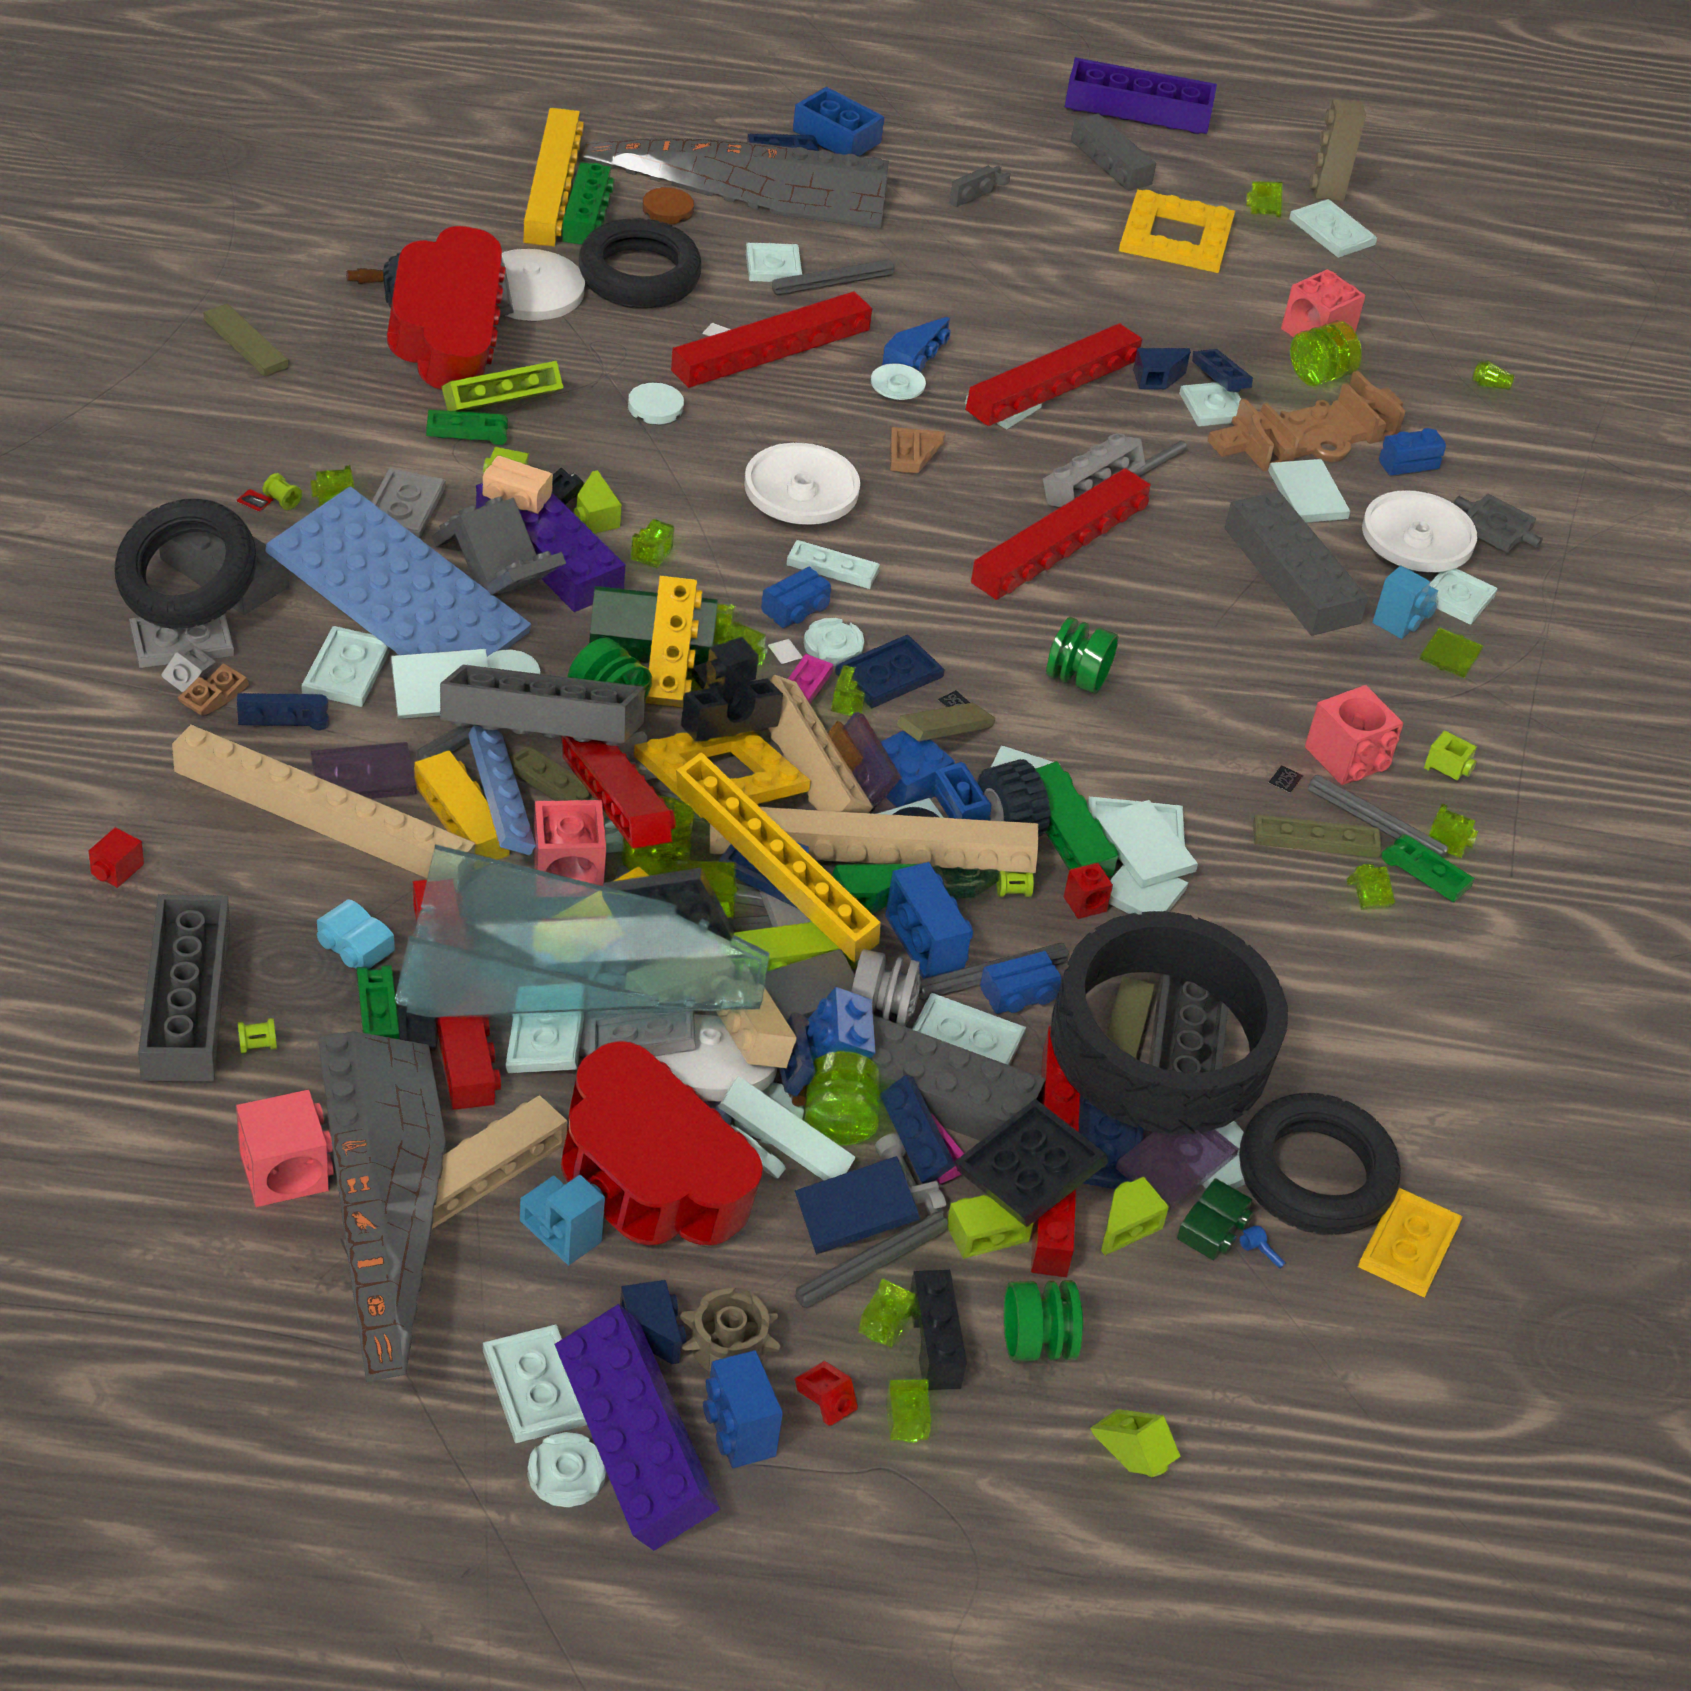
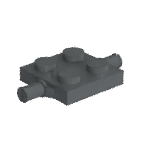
(1499, 522)

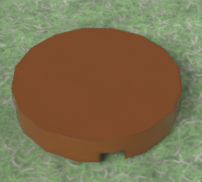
(668, 205)

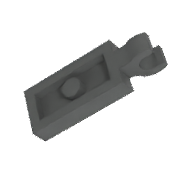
(976, 184)

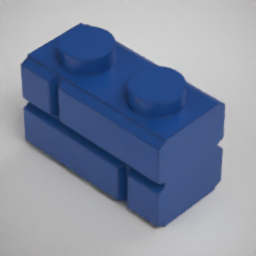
(1412, 452)
(796, 597)
(961, 794)
(1020, 982)

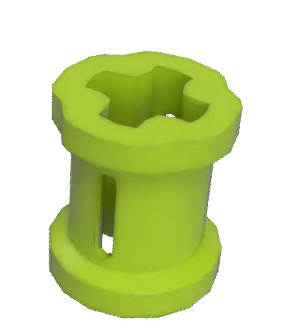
(283, 492)
(1025, 887)
(247, 1042)

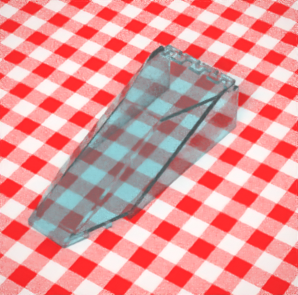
(557, 946)

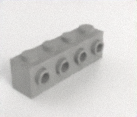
(1093, 468)

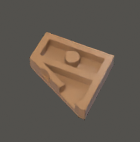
(913, 448)

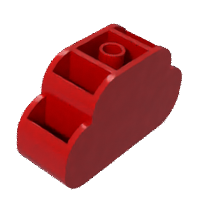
(447, 304)
(657, 1151)

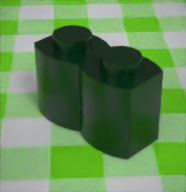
(1215, 1219)

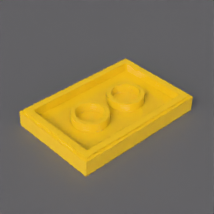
(1410, 1242)

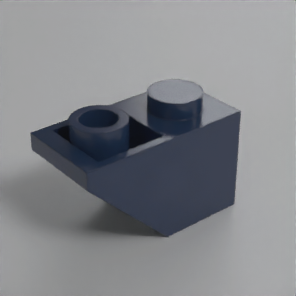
(1160, 366)
(657, 1316)

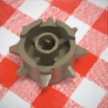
(729, 1326)

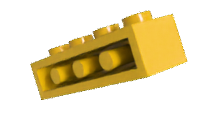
(672, 639)

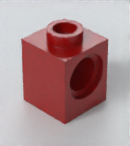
(1088, 890)

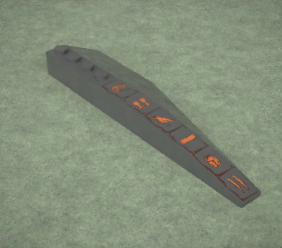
(771, 176)
(387, 1174)

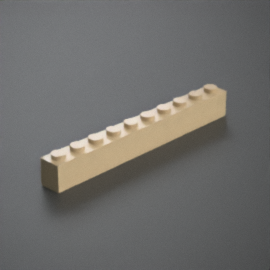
(311, 801)
(906, 839)

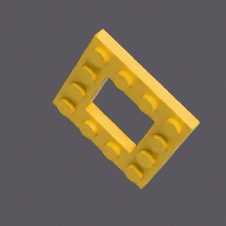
(1148, 205)
(772, 777)

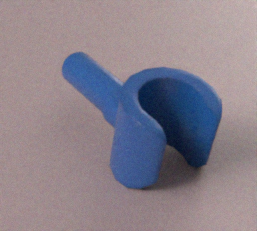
(1256, 1237)

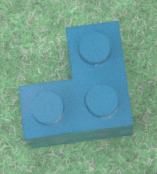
(1404, 602)
(565, 1216)

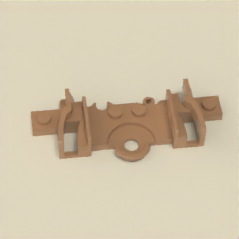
(1356, 416)

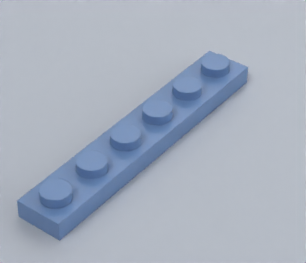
(501, 790)

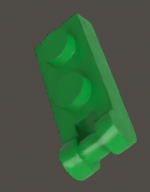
(467, 425)
(1428, 867)
(377, 1001)

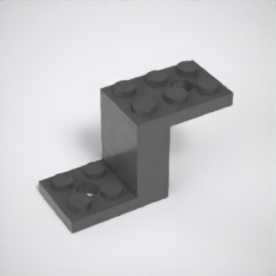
(497, 546)

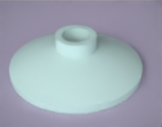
(898, 381)

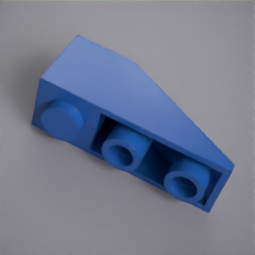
(917, 344)

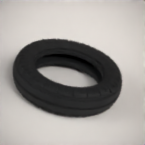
(640, 290)
(165, 524)
(1306, 1208)

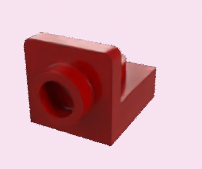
(829, 1390)

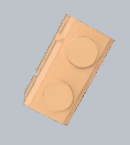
(516, 480)

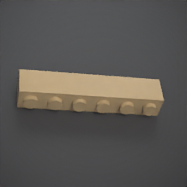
(814, 754)
(497, 1155)

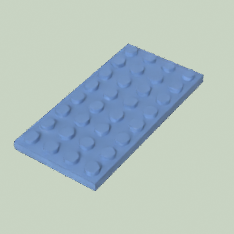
(393, 581)

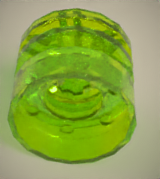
(1325, 353)
(664, 857)
(844, 1097)

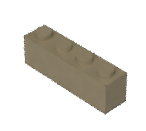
(1338, 149)

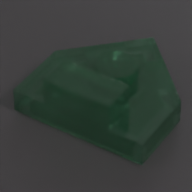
(966, 882)

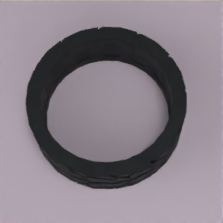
(1194, 952)

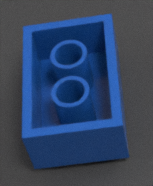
(838, 122)
(928, 920)

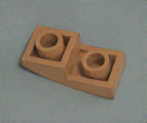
(216, 691)

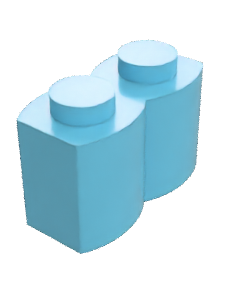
(355, 935)

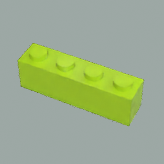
(502, 387)
(791, 943)

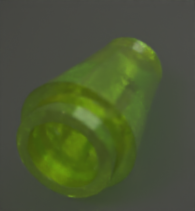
(1491, 375)

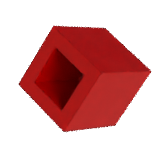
(116, 857)

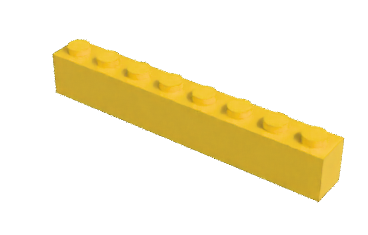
(553, 177)
(778, 857)

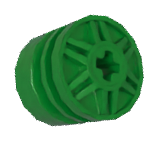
(1086, 656)
(609, 662)
(1048, 1320)

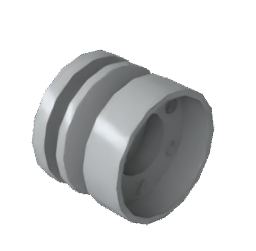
(888, 989)

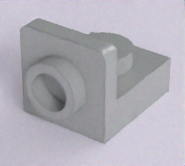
(187, 666)

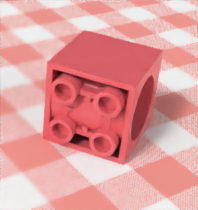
(1322, 301)
(1353, 735)
(570, 839)
(284, 1147)

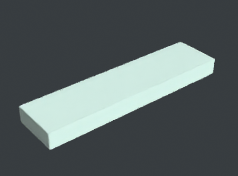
(785, 1130)

